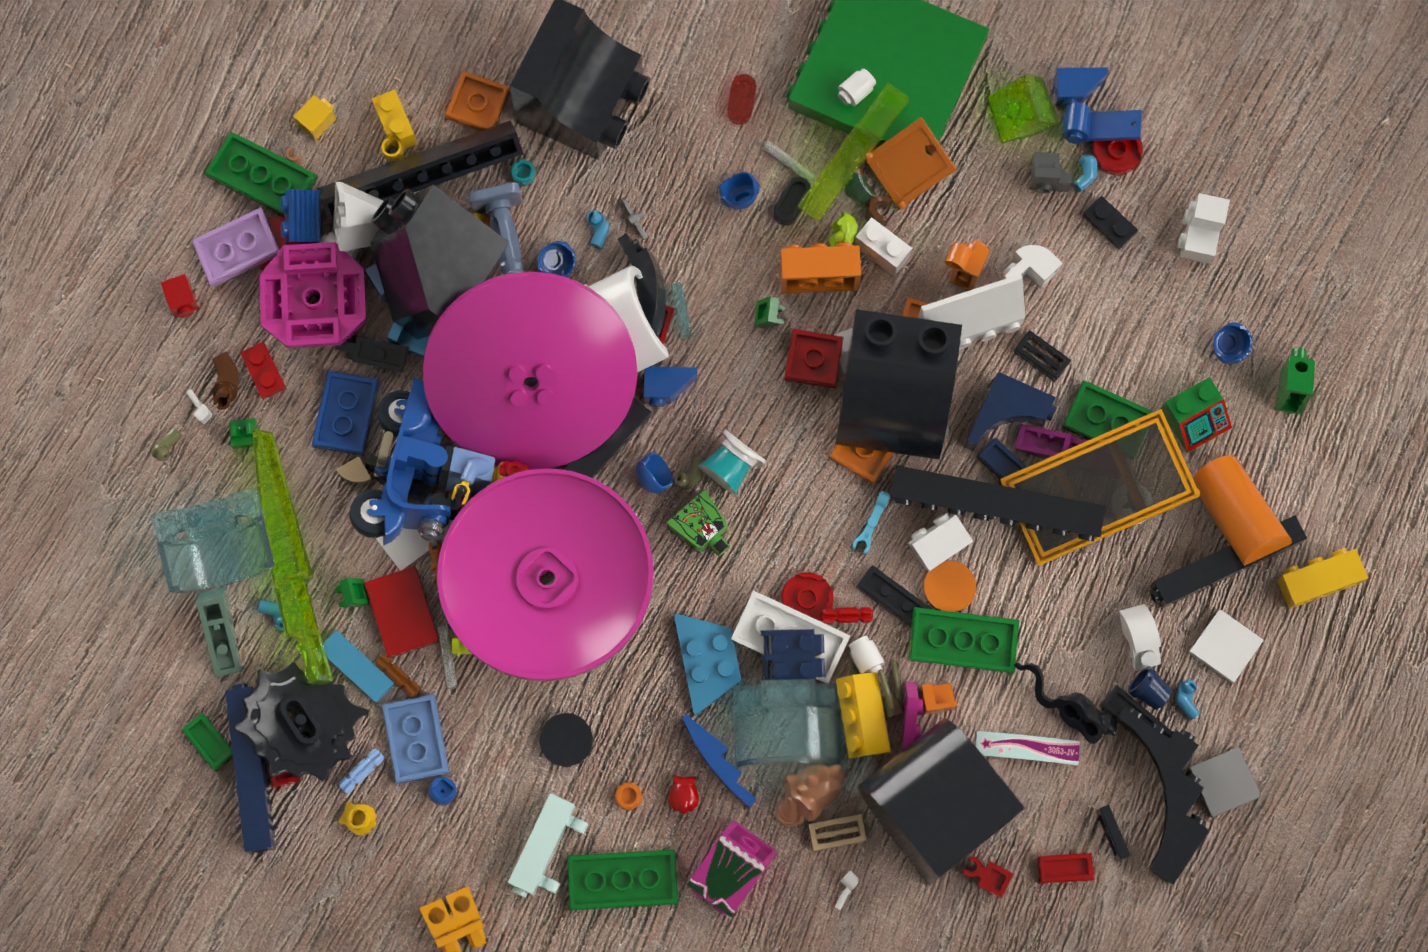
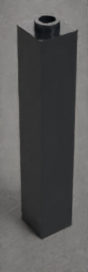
(1213, 569)

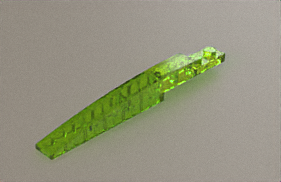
(290, 559)

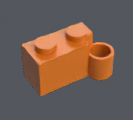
(967, 263)

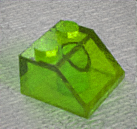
(1022, 109)

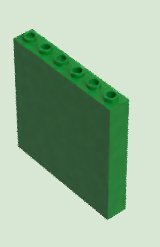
(899, 43)

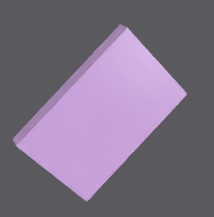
(236, 247)

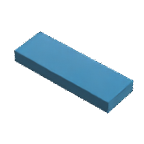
(357, 667)

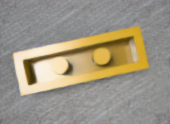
(1322, 577)
(863, 715)

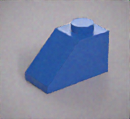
(1077, 84)
(667, 383)

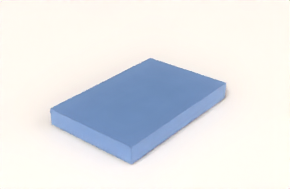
(415, 739)

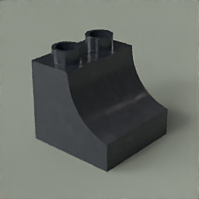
(577, 82)

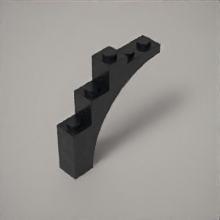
(1170, 755)

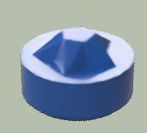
(442, 791)

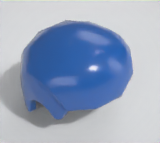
(653, 473)

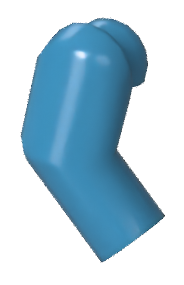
(599, 226)

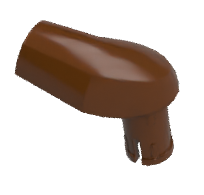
(226, 384)

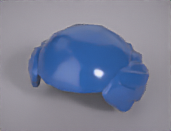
(739, 190)
(557, 259)
(1232, 343)

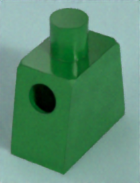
(1295, 382)

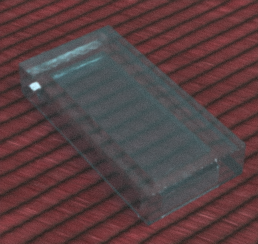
(681, 310)

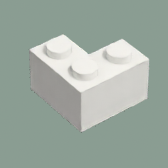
(1203, 225)

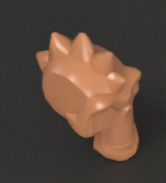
(808, 793)

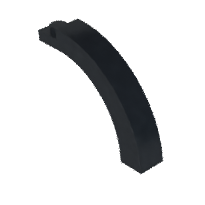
(651, 287)

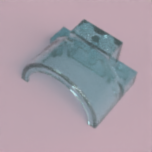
(218, 546)
(787, 724)

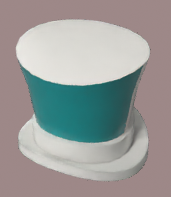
(730, 463)

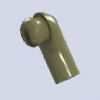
(161, 447)
(692, 476)

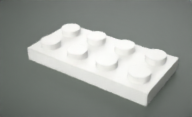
(768, 614)

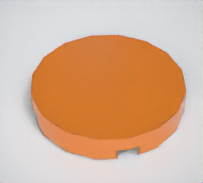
(949, 586)

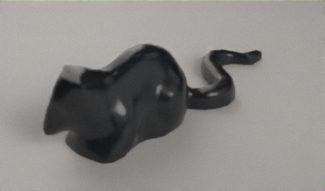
(1074, 709)

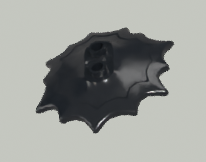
(319, 712)

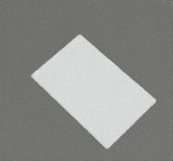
(409, 546)

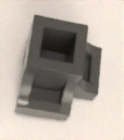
(1047, 173)

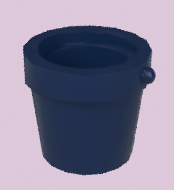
(1150, 688)

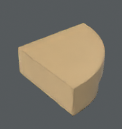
(354, 472)

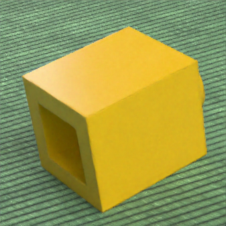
(315, 117)

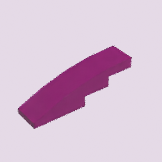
(1044, 442)

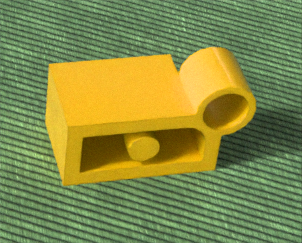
(395, 125)

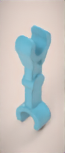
(872, 522)

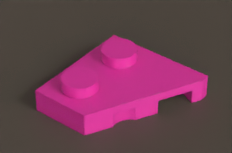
(912, 708)

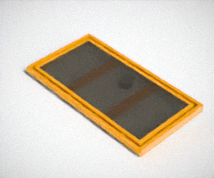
(1128, 470)

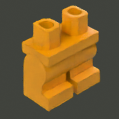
(460, 922)

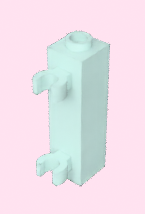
(542, 845)

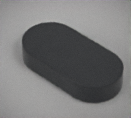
(786, 207)

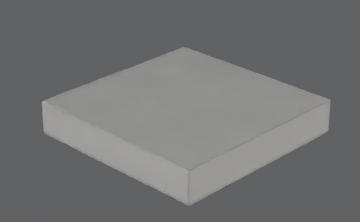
(1225, 782)

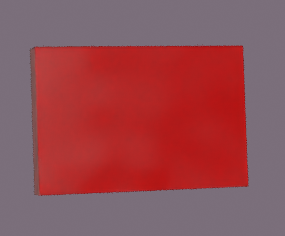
(401, 612)

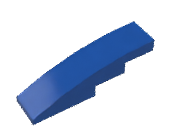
(712, 752)

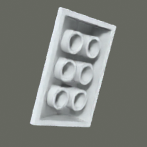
(982, 310)

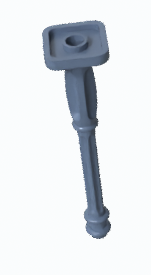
(496, 203)

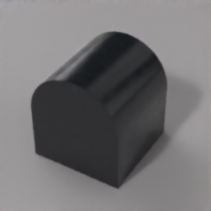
(939, 799)

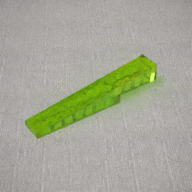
(853, 151)

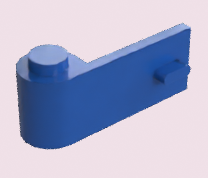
(1084, 125)

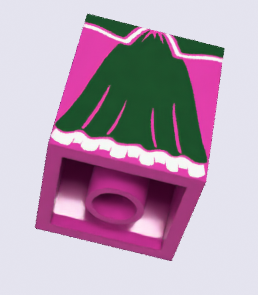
(731, 868)

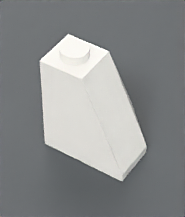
(353, 217)

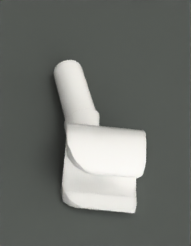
(202, 412)
(850, 880)

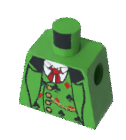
(700, 525)

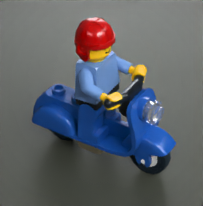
(422, 458)

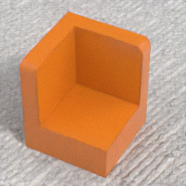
(937, 698)

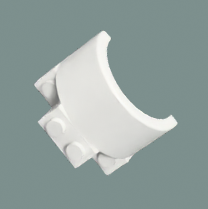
(622, 296)

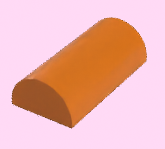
(1240, 509)

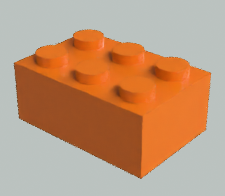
(820, 268)

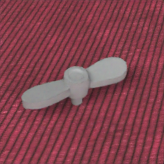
(634, 218)

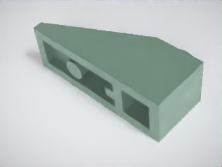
(219, 631)

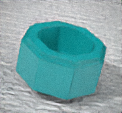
(523, 172)

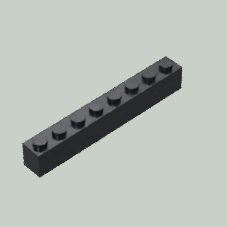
(432, 165)
(998, 501)

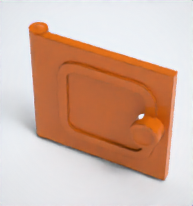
(906, 166)

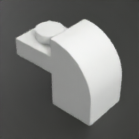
(1035, 262)
(1142, 636)

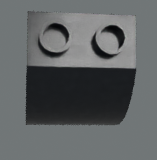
(898, 384)

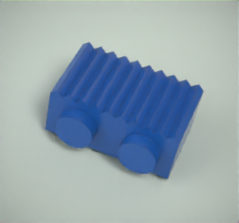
(301, 216)

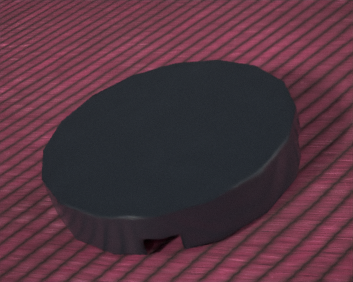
(566, 740)

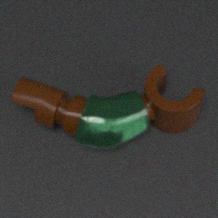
(863, 195)

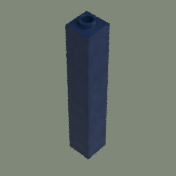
(250, 780)

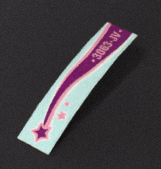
(1028, 747)

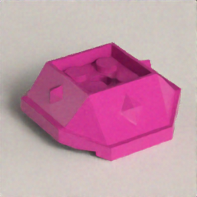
(309, 271)

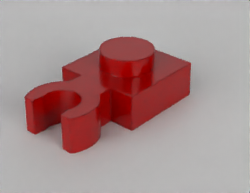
(992, 878)

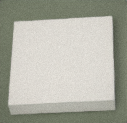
(1226, 646)

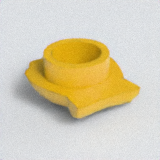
(358, 818)

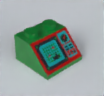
(1197, 415)

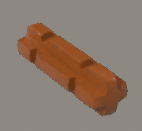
(398, 676)

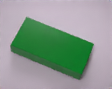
(208, 741)

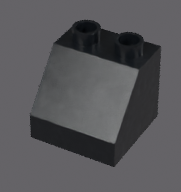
(429, 255)

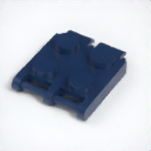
(793, 654)

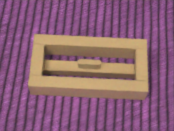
(814, 837)

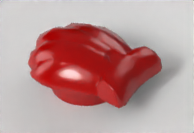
(683, 794)

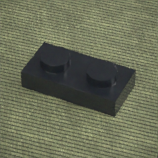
(1110, 222)

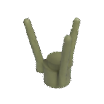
(891, 703)

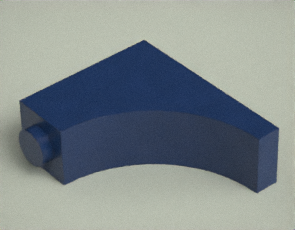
(1009, 403)

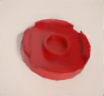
(1117, 156)
(808, 594)

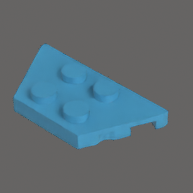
(707, 660)

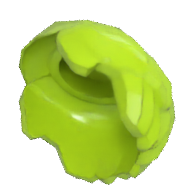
(844, 230)

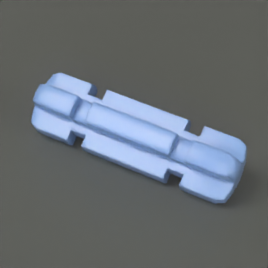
(361, 771)

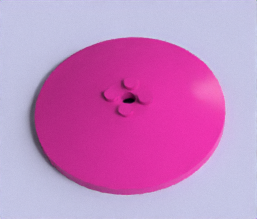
(522, 330)
(534, 527)

